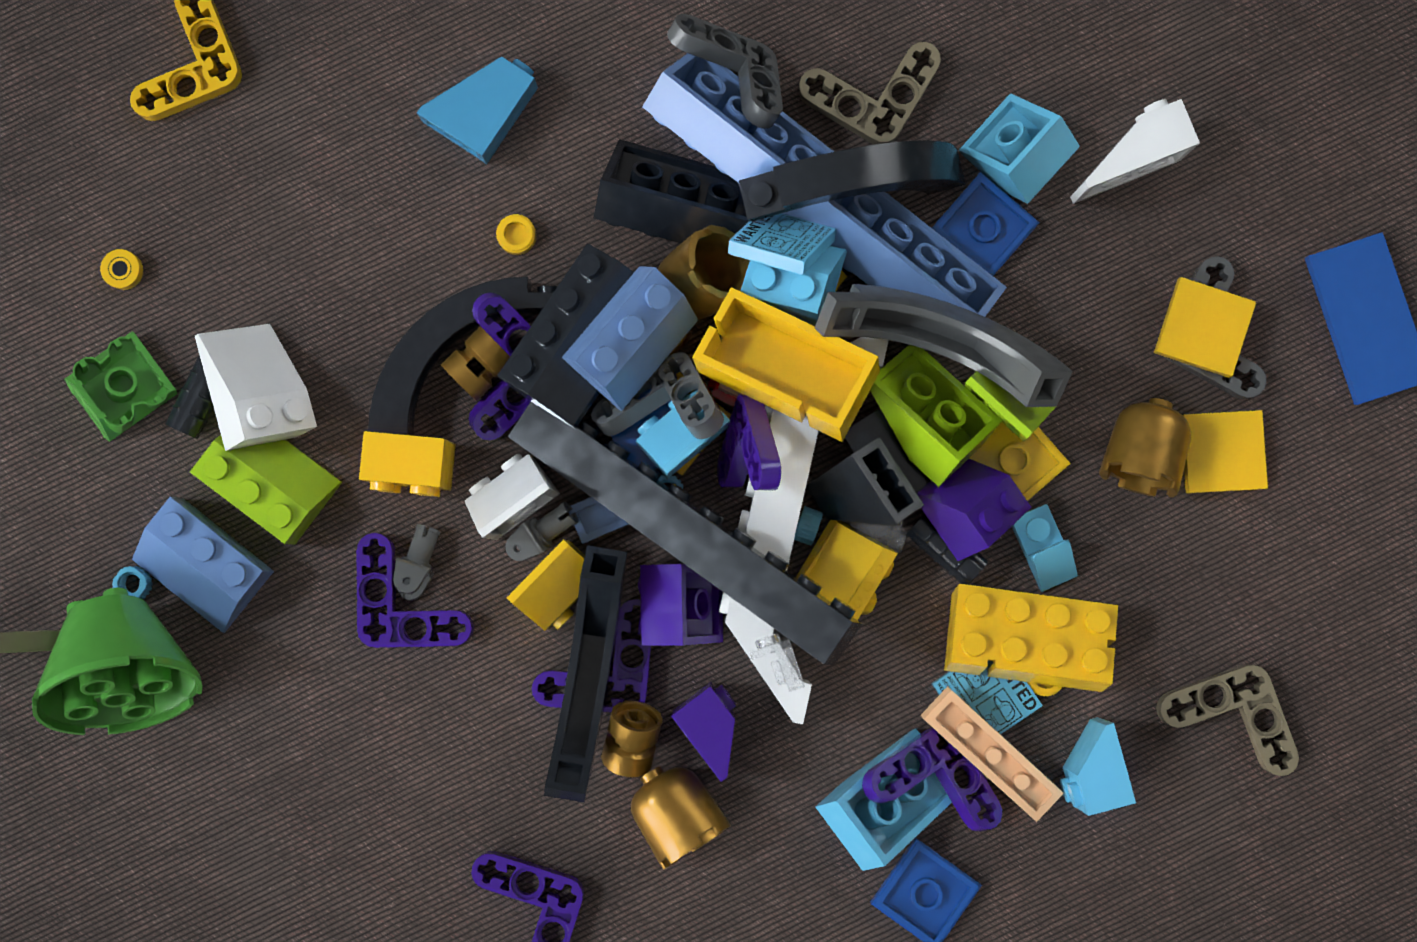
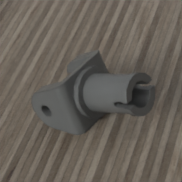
(536, 535)
(413, 571)

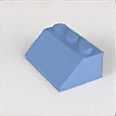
(632, 336)
(200, 562)

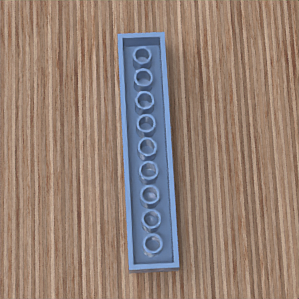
(880, 235)

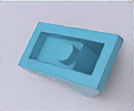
(1044, 548)

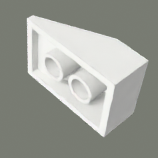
(1155, 141)
(254, 387)
(510, 497)

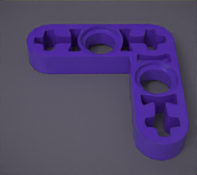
(499, 391)
(749, 448)
(396, 620)
(621, 674)
(931, 762)
(551, 908)

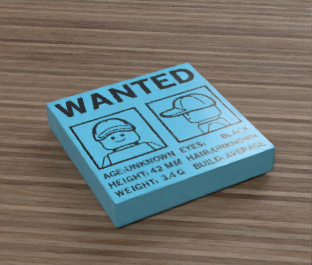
(782, 242)
(994, 699)

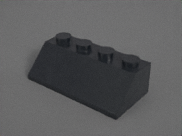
(666, 194)
(537, 362)

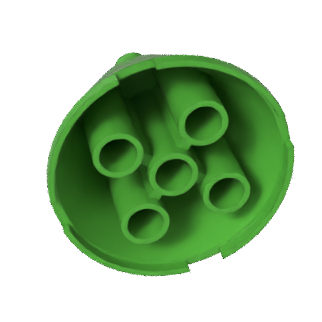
(113, 669)

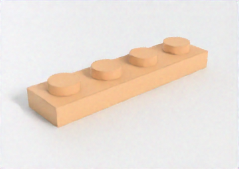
(992, 754)

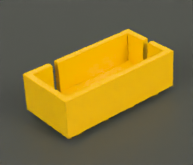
(786, 364)
(1031, 637)

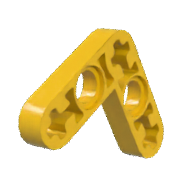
(201, 70)

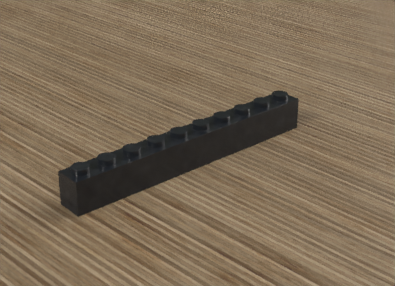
(690, 533)

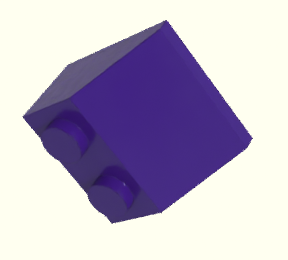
(973, 507)
(678, 607)
(709, 726)

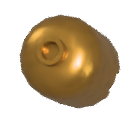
(705, 269)
(1148, 448)
(676, 813)

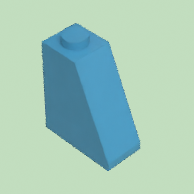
(482, 107)

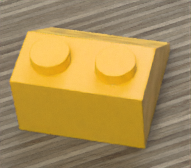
(551, 587)

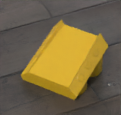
(849, 566)

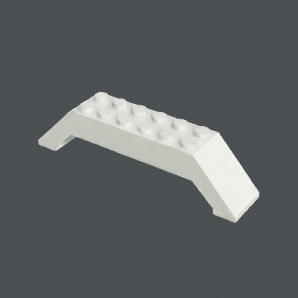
(773, 525)

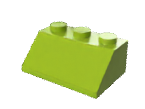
(269, 484)

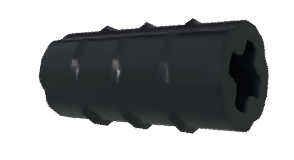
(193, 404)
(930, 541)

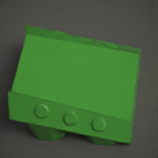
(120, 385)

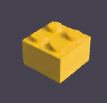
(407, 461)

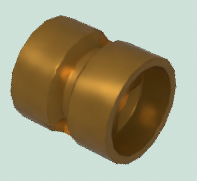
(487, 353)
(631, 738)

